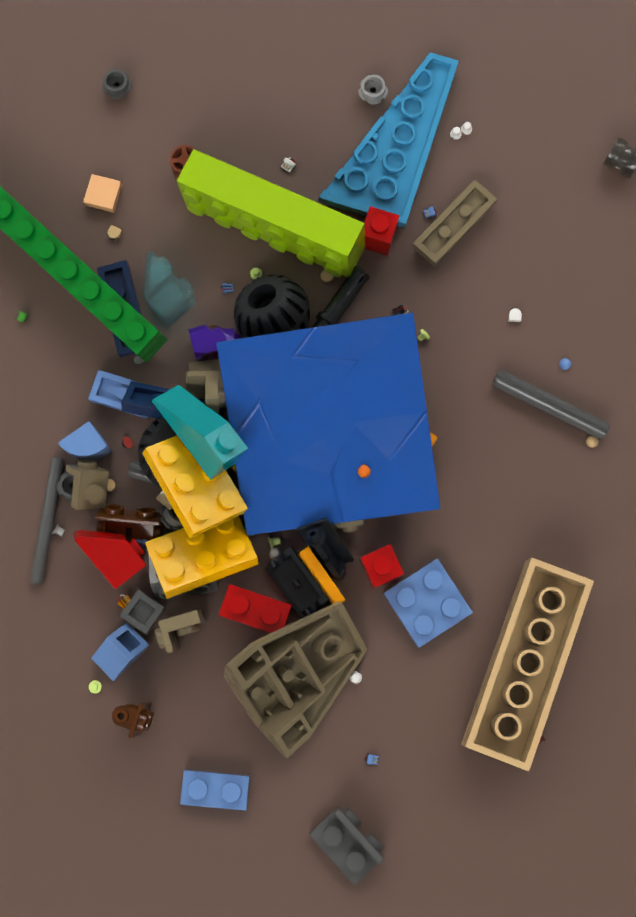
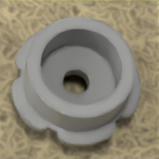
(373, 82)

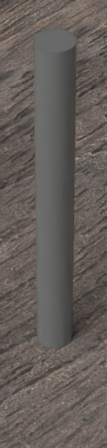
(46, 522)

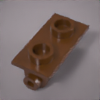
(142, 521)
(133, 717)

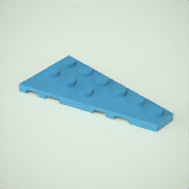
(396, 149)

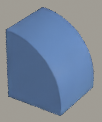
(86, 443)
(120, 651)

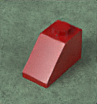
(112, 554)

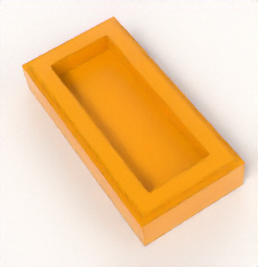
(321, 576)

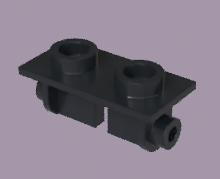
(327, 547)

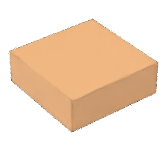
(102, 193)

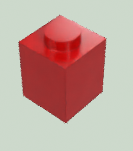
(380, 230)
(381, 566)

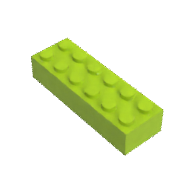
(271, 214)

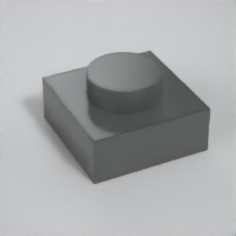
(142, 612)

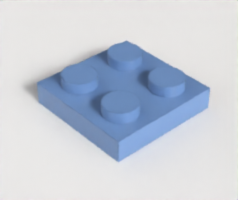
(427, 603)

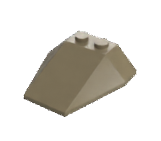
(296, 675)

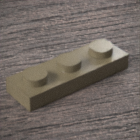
(454, 223)

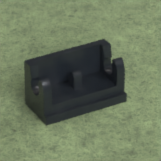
(296, 583)

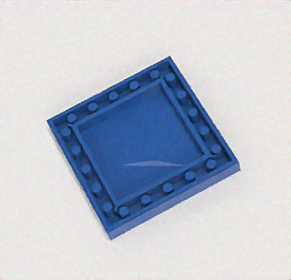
(318, 410)

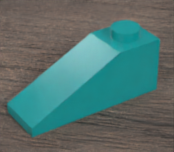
(201, 430)

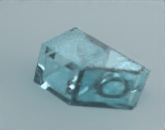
(164, 291)

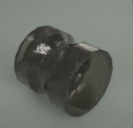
(622, 158)

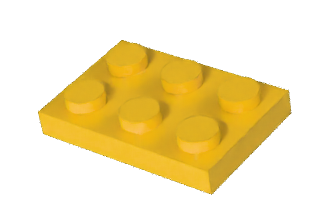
(192, 494)
(196, 561)

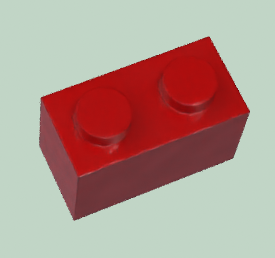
(254, 609)

